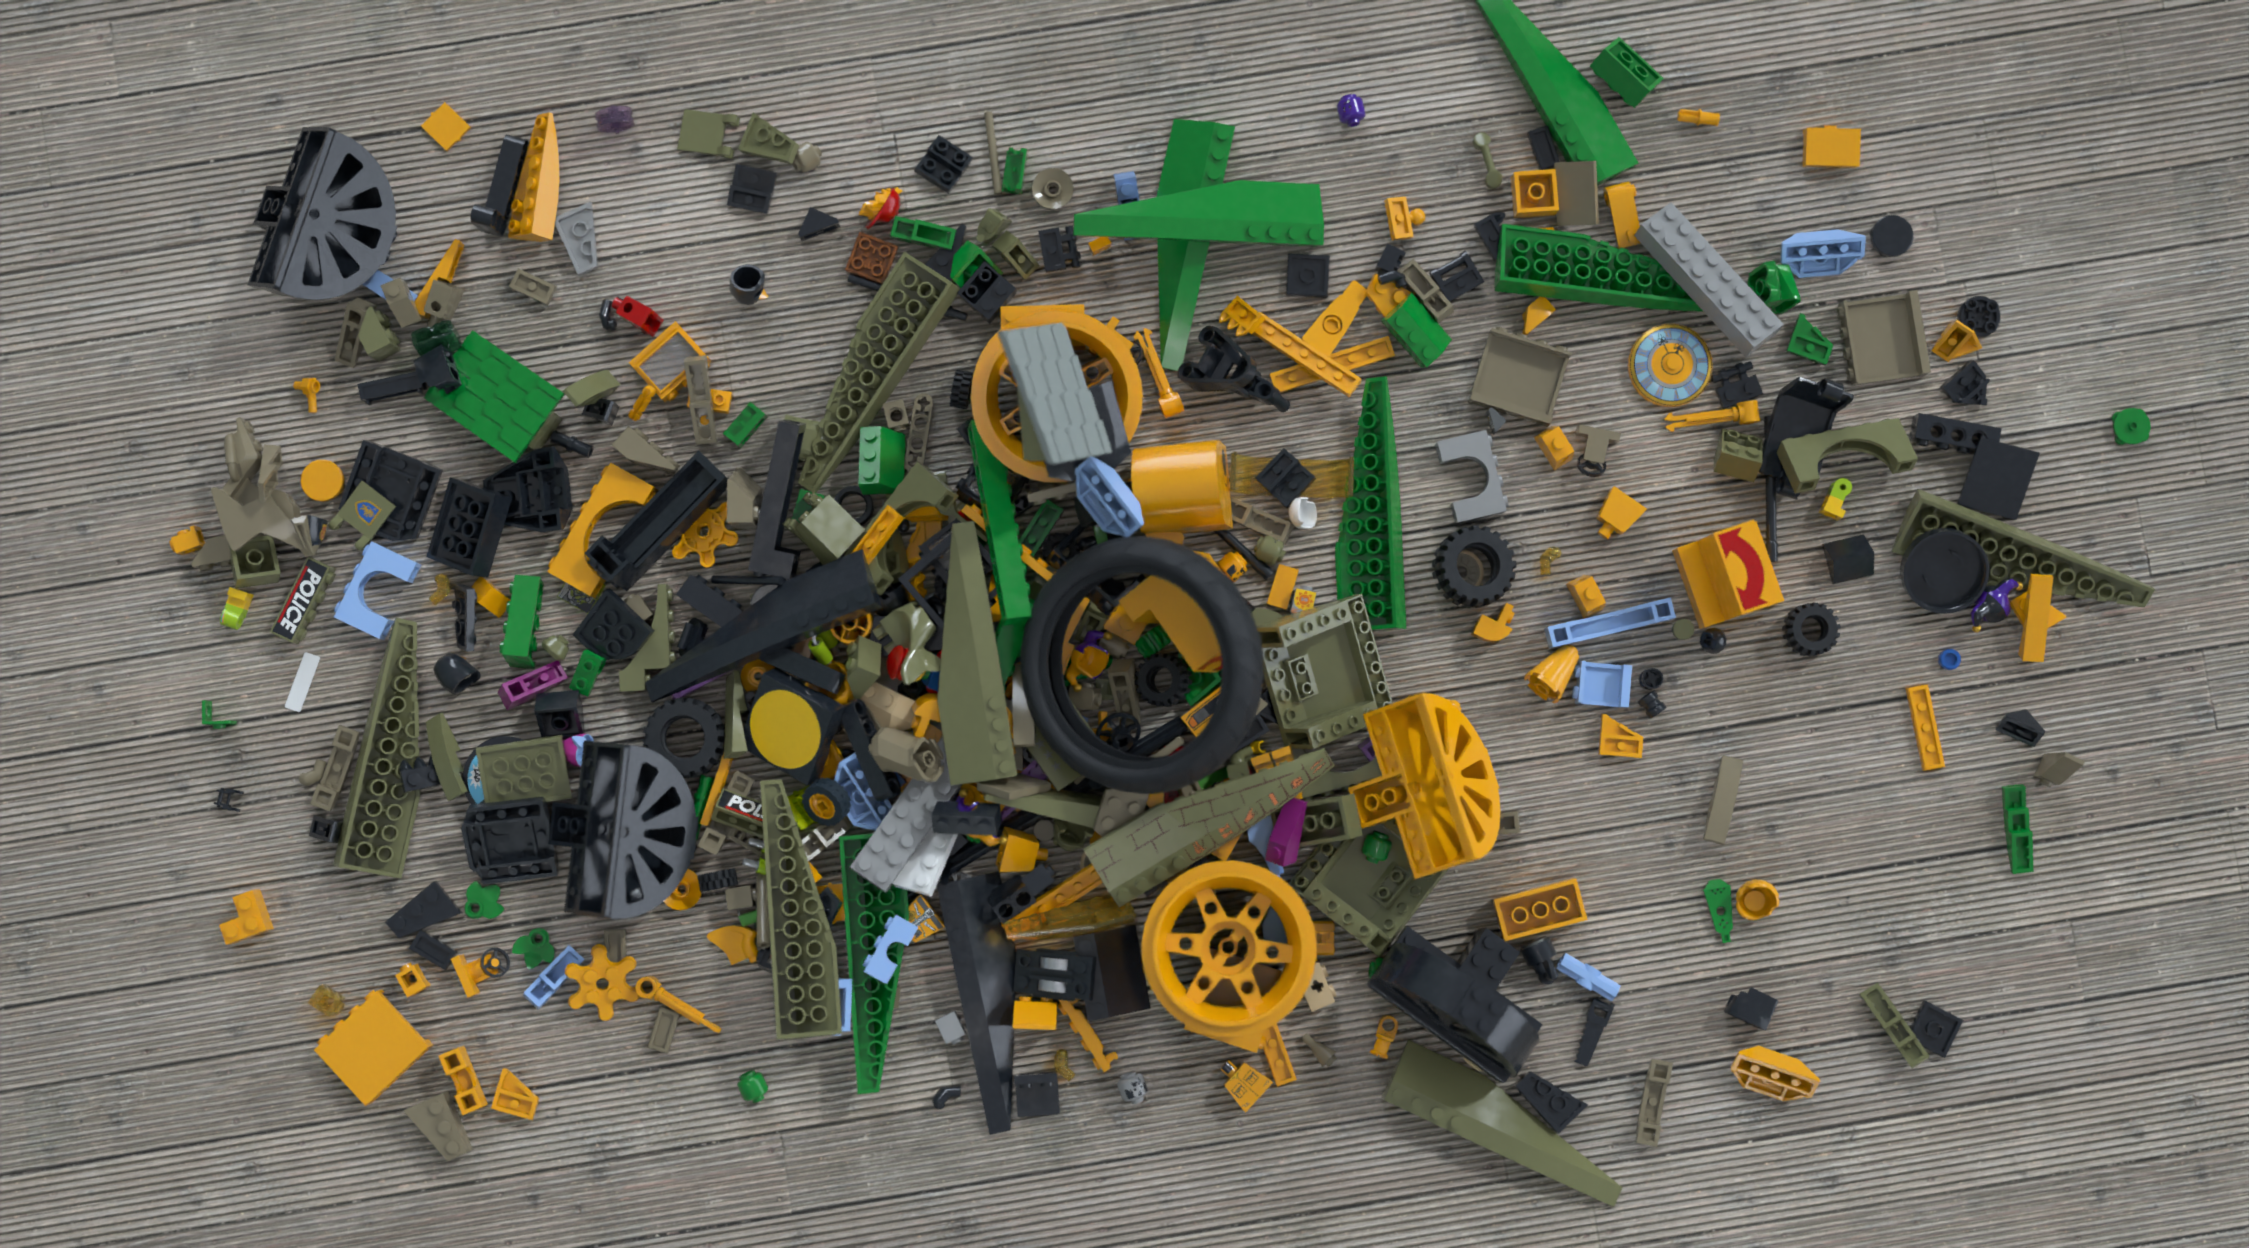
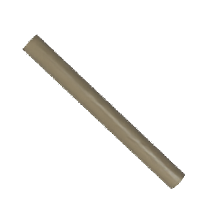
(993, 153)

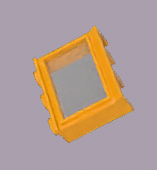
(663, 361)

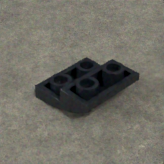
(943, 164)

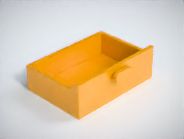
(1831, 147)

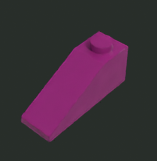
(528, 685)
(1286, 834)

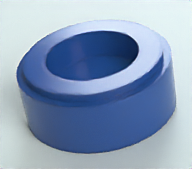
(1949, 659)

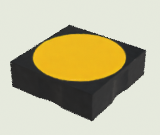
(792, 725)

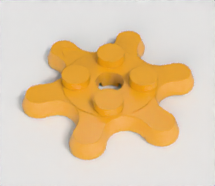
(706, 545)
(600, 968)

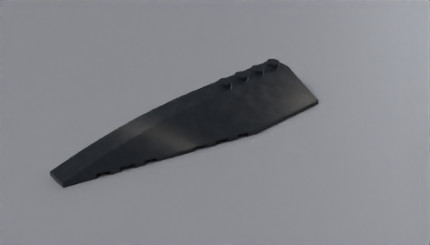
(985, 981)

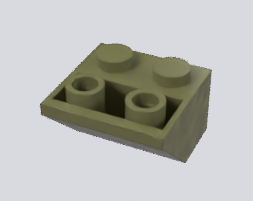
(377, 336)
(1738, 455)

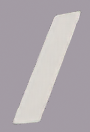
(302, 682)

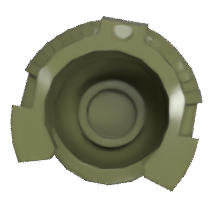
(1070, 835)

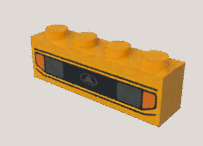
(1200, 714)

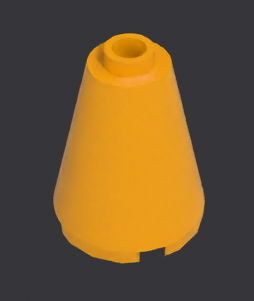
(1553, 673)

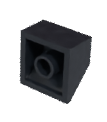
(559, 714)

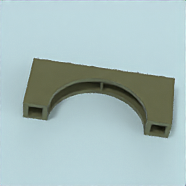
(1881, 439)
(917, 490)
(1333, 780)

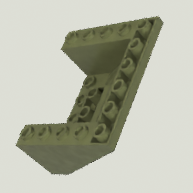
(1322, 672)
(1364, 896)

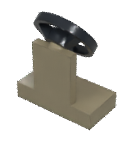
(1595, 448)

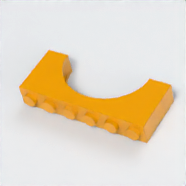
(613, 490)

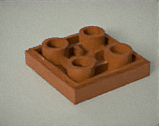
(871, 258)

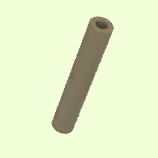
(763, 932)

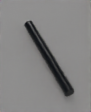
(750, 580)

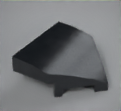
(1967, 385)

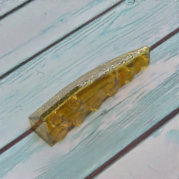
(1071, 920)

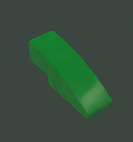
(922, 233)

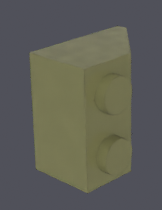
(255, 563)
(862, 665)

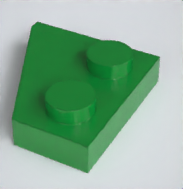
(1808, 342)

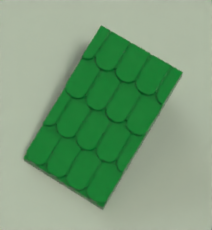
(499, 399)

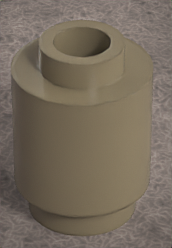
(1116, 647)

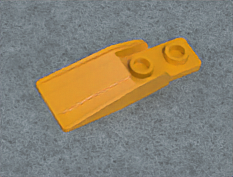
(1336, 319)

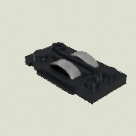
(1054, 974)

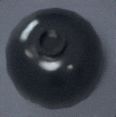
(893, 598)

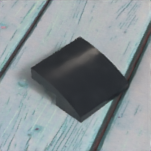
(752, 188)
(1285, 478)

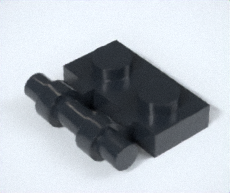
(1052, 249)
(1738, 391)

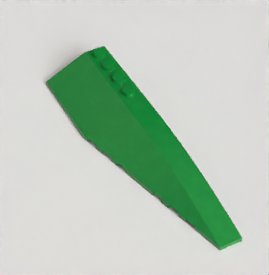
(1559, 93)
(1193, 160)
(1217, 213)
(1583, 271)
(1371, 525)
(872, 1000)

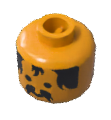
(1233, 565)

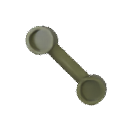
(1494, 177)

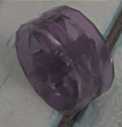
(614, 119)

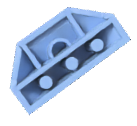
(1822, 252)
(1107, 498)
(865, 809)

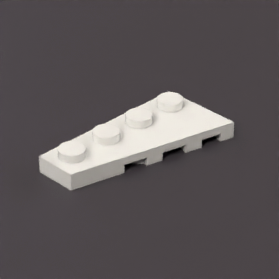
(926, 864)

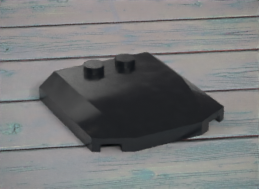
(1109, 413)
(399, 479)
(509, 840)

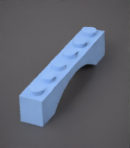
(1609, 623)
(1259, 836)

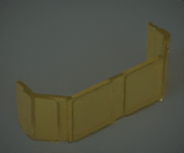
(1332, 477)

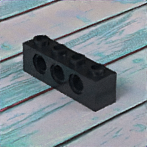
(1922, 435)

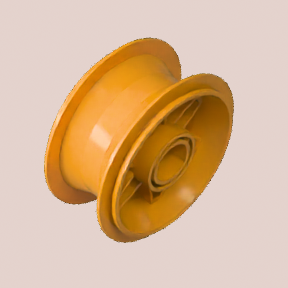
(993, 363)
(1257, 1011)

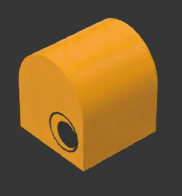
(1182, 487)

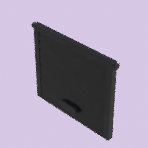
(1998, 478)

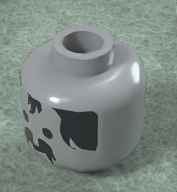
(1132, 1087)

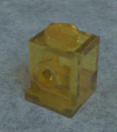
(320, 1000)

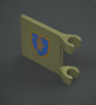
(364, 511)

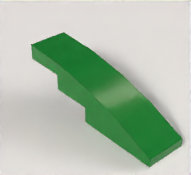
(2017, 829)

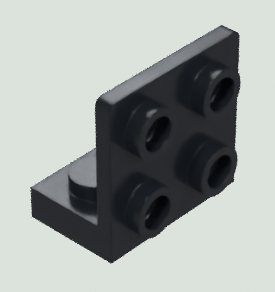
(1037, 1093)

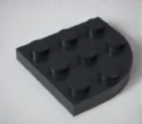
(613, 628)

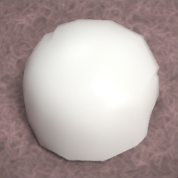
(1303, 513)

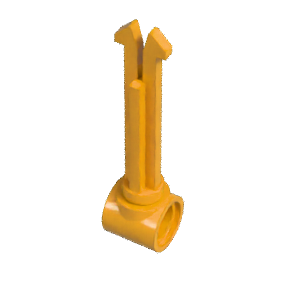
(1169, 401)
(1744, 412)
(660, 994)

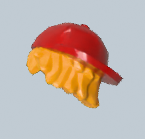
(883, 208)

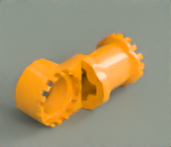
(1384, 1037)

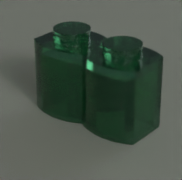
(439, 334)

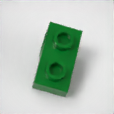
(587, 671)

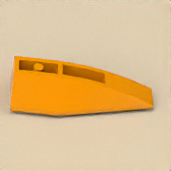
(538, 185)

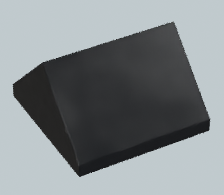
(1849, 559)

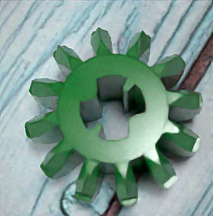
(1152, 641)

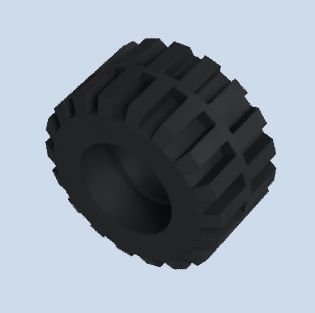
(1828, 626)
(1147, 675)

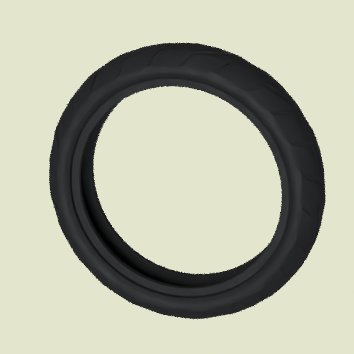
(1238, 646)

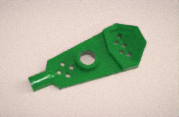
(1720, 900)

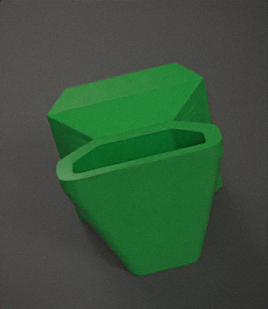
(1774, 286)

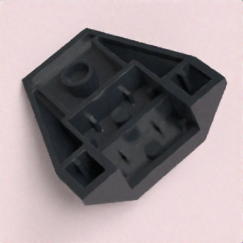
(537, 490)

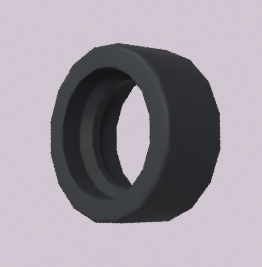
(856, 490)

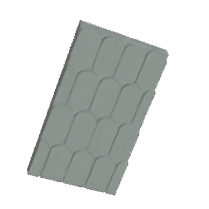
(1053, 398)

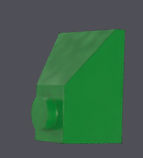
(967, 261)

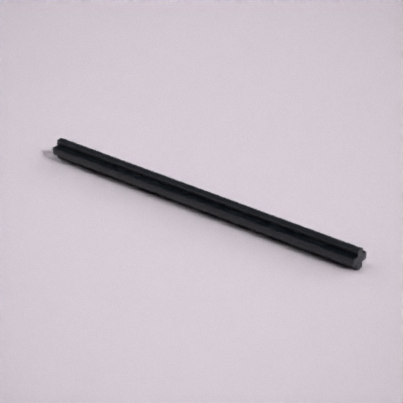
(1026, 819)

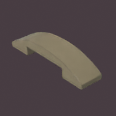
(337, 768)
(716, 833)
(1652, 1102)

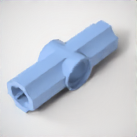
(1588, 976)

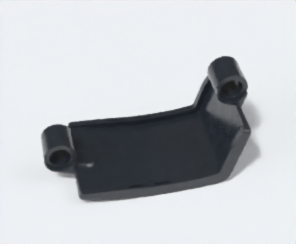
(1800, 410)

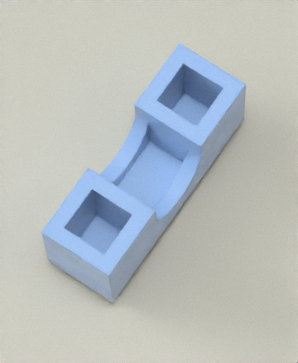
(897, 931)

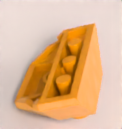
(1774, 1074)

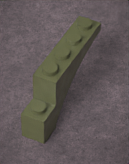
(657, 651)

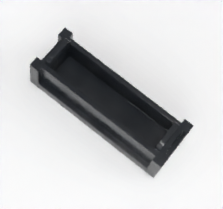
(390, 387)

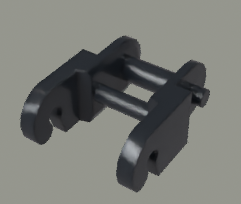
(226, 806)

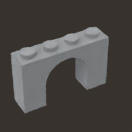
(1477, 448)

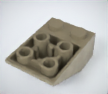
(635, 448)

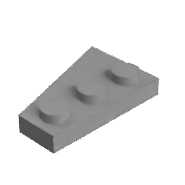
(578, 236)

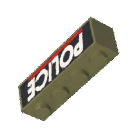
(303, 600)
(739, 812)

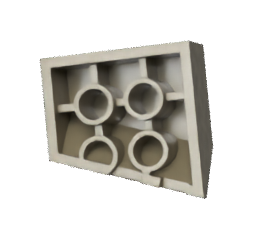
(743, 500)

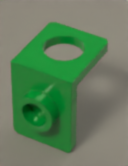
(207, 717)

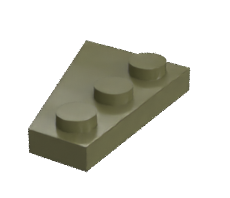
(767, 142)

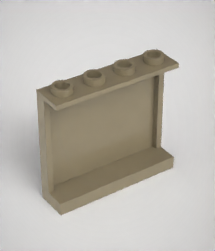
(1883, 338)
(1519, 376)

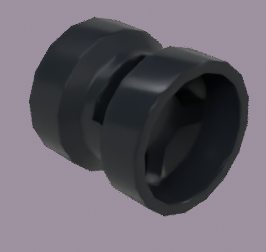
(1650, 679)
(1652, 704)

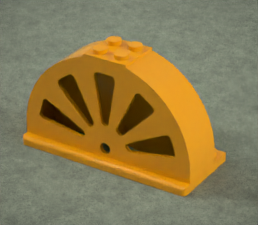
(1431, 782)

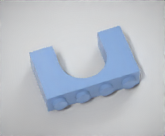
(353, 606)

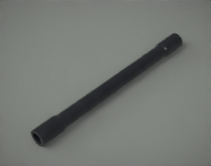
(1771, 511)
(1259, 566)

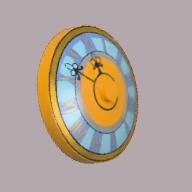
(1670, 365)

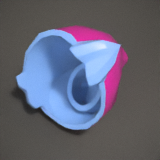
(574, 748)

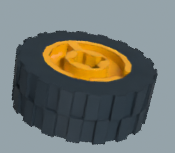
(826, 801)

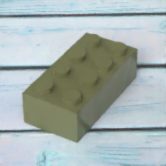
(1328, 820)

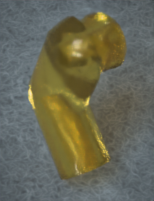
(1548, 557)
(443, 589)
(1061, 1064)

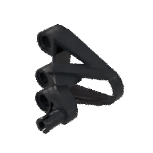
(1216, 364)

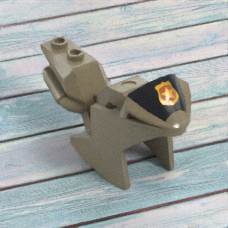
(242, 512)

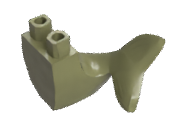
(911, 629)

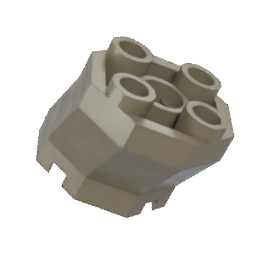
(907, 754)

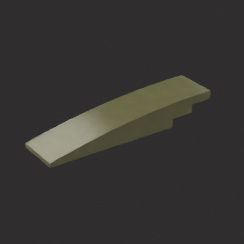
(1062, 805)

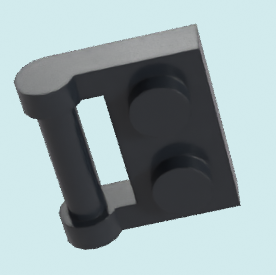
(1459, 283)

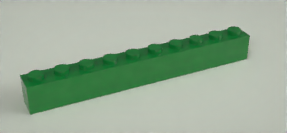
(1001, 532)

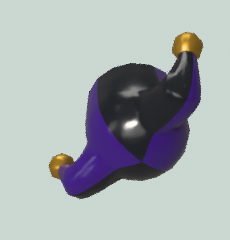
(1993, 603)

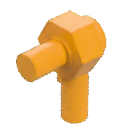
(310, 387)

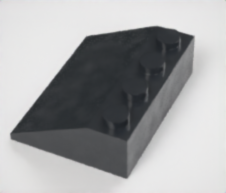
(469, 527)
(1119, 972)

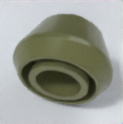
(556, 647)

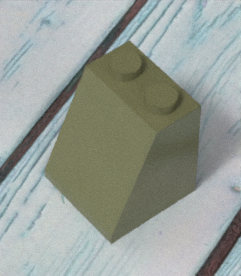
(828, 529)

